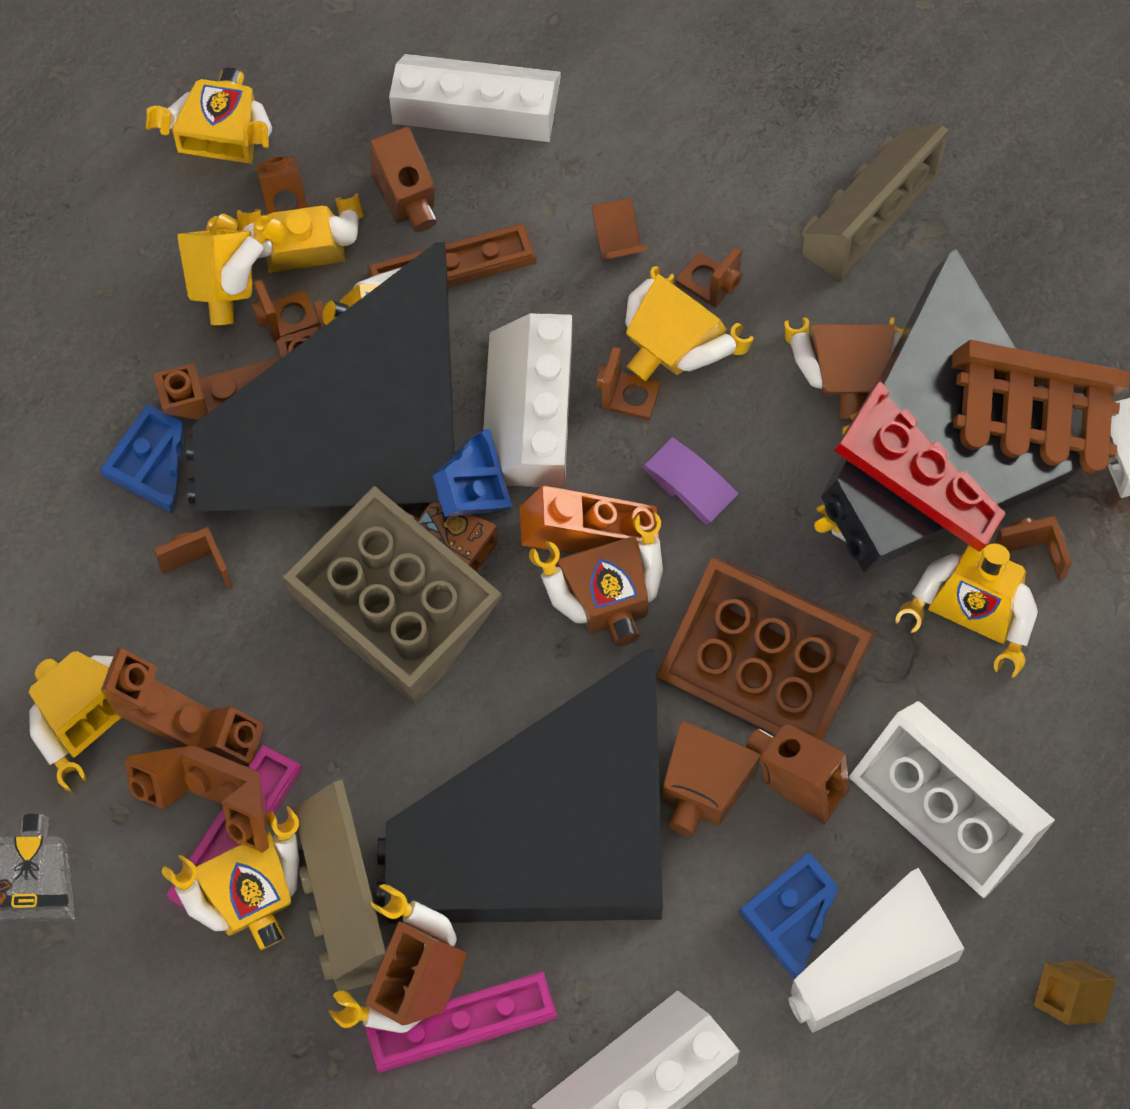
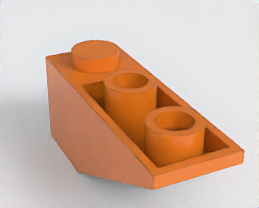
(579, 519)

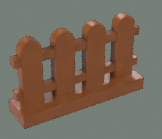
(1060, 380)

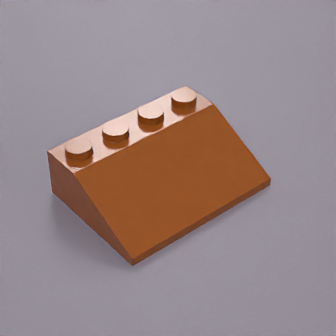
(765, 651)

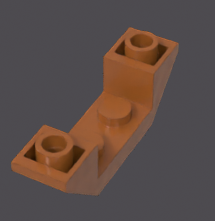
(194, 398)
(175, 717)
(170, 773)

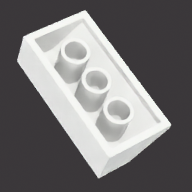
(474, 97)
(530, 398)
(950, 798)
(652, 1065)

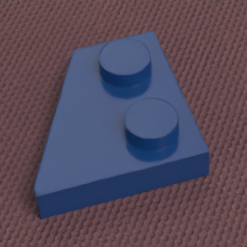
(149, 458)
(472, 479)
(792, 912)

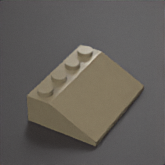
(392, 594)

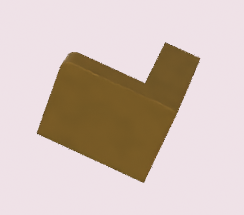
(1074, 992)

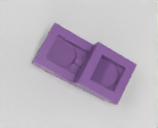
(691, 479)

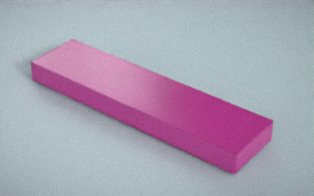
(276, 777)
(467, 1022)

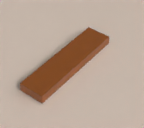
(476, 255)

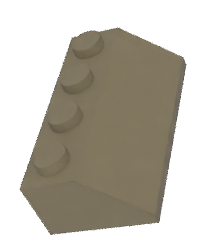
(874, 199)
(340, 889)

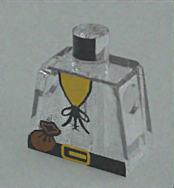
(35, 874)

